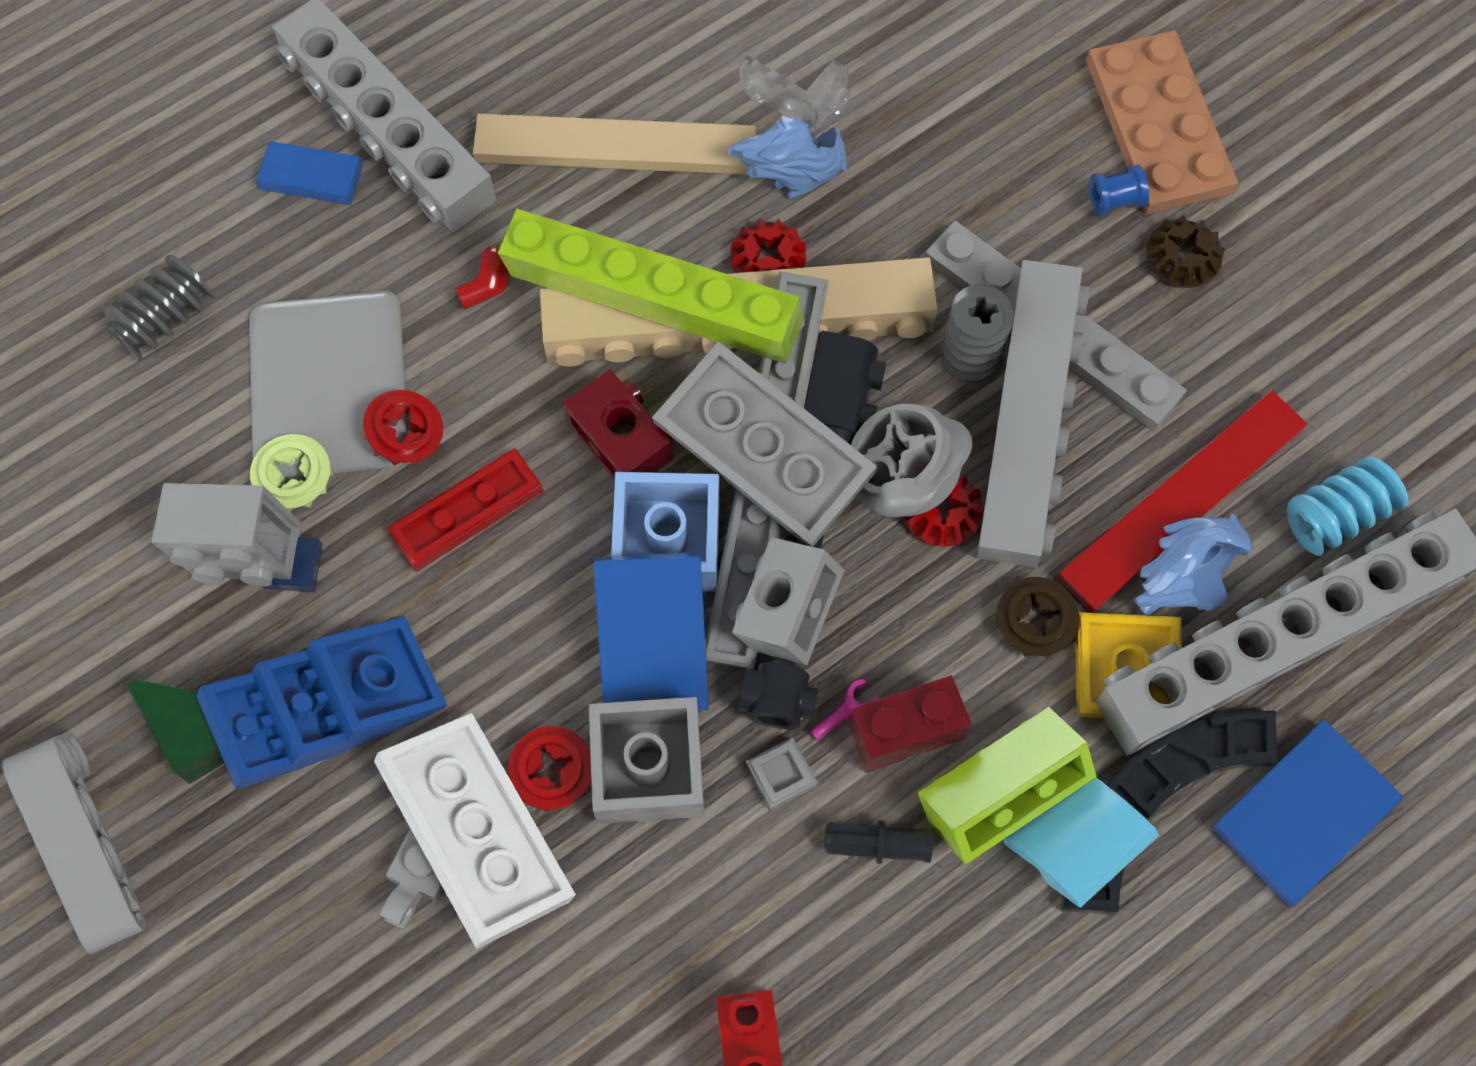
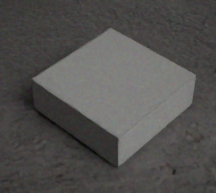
(781, 774)

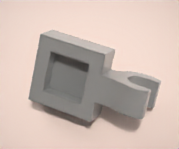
(414, 879)

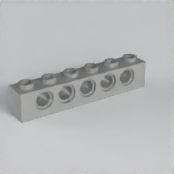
(335, 60)

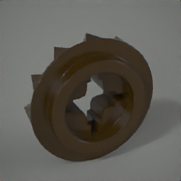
(1195, 269)
(1049, 599)

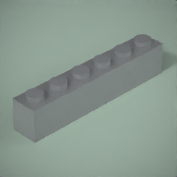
(1031, 413)

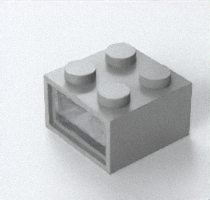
(226, 532)

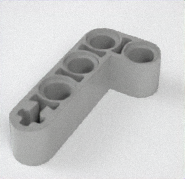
(74, 841)

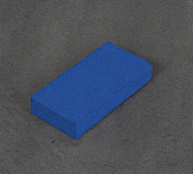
(309, 173)

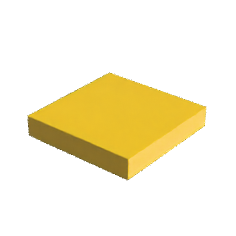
(1113, 642)

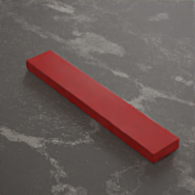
(1185, 495)

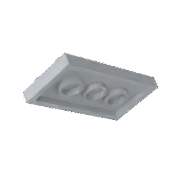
(764, 444)

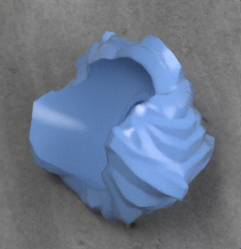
(792, 156)
(1193, 564)

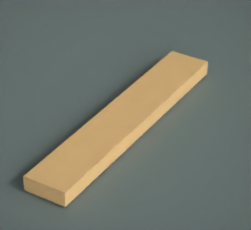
(609, 143)

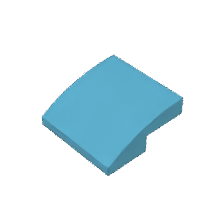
(1083, 840)

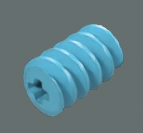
(1345, 504)

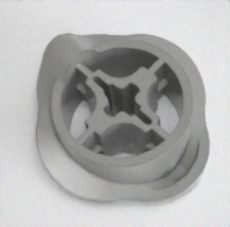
(915, 468)

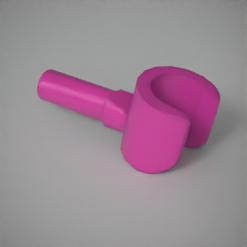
(842, 712)

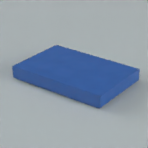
(651, 627)
(1307, 813)

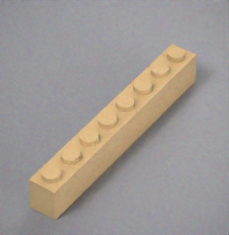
(859, 302)

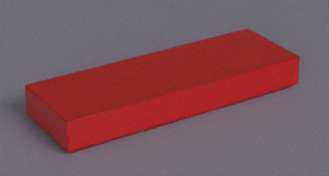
(465, 509)

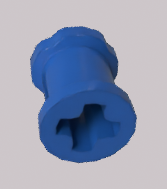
(1119, 190)

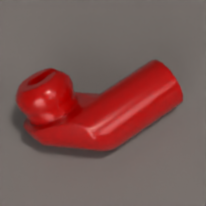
(490, 281)

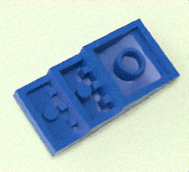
(320, 701)

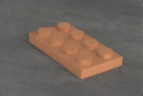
(1162, 120)

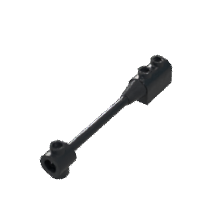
(838, 398)

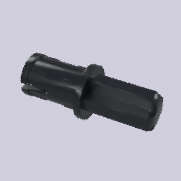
(878, 841)

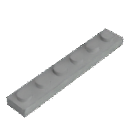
(1103, 358)

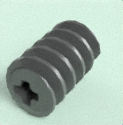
(156, 305)
(977, 333)

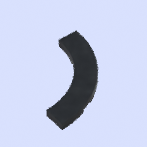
(1177, 761)

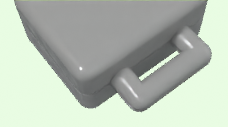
(320, 369)

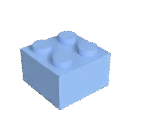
(667, 517)

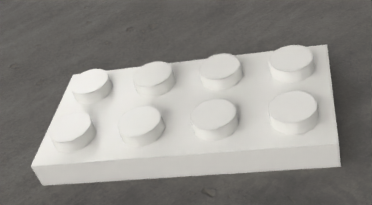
(474, 829)

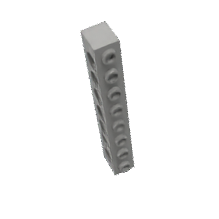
(1138, 720)

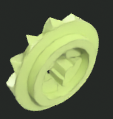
(286, 450)

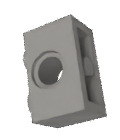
(794, 626)

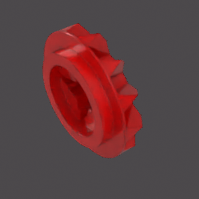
(746, 251)
(422, 419)
(959, 524)
(527, 762)

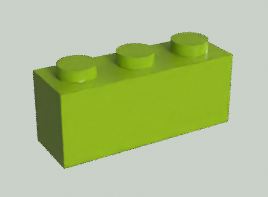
(1007, 784)

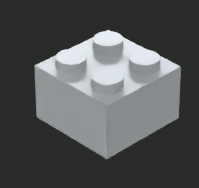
(645, 760)

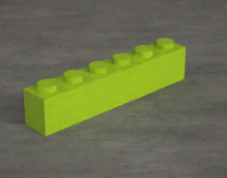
(652, 285)

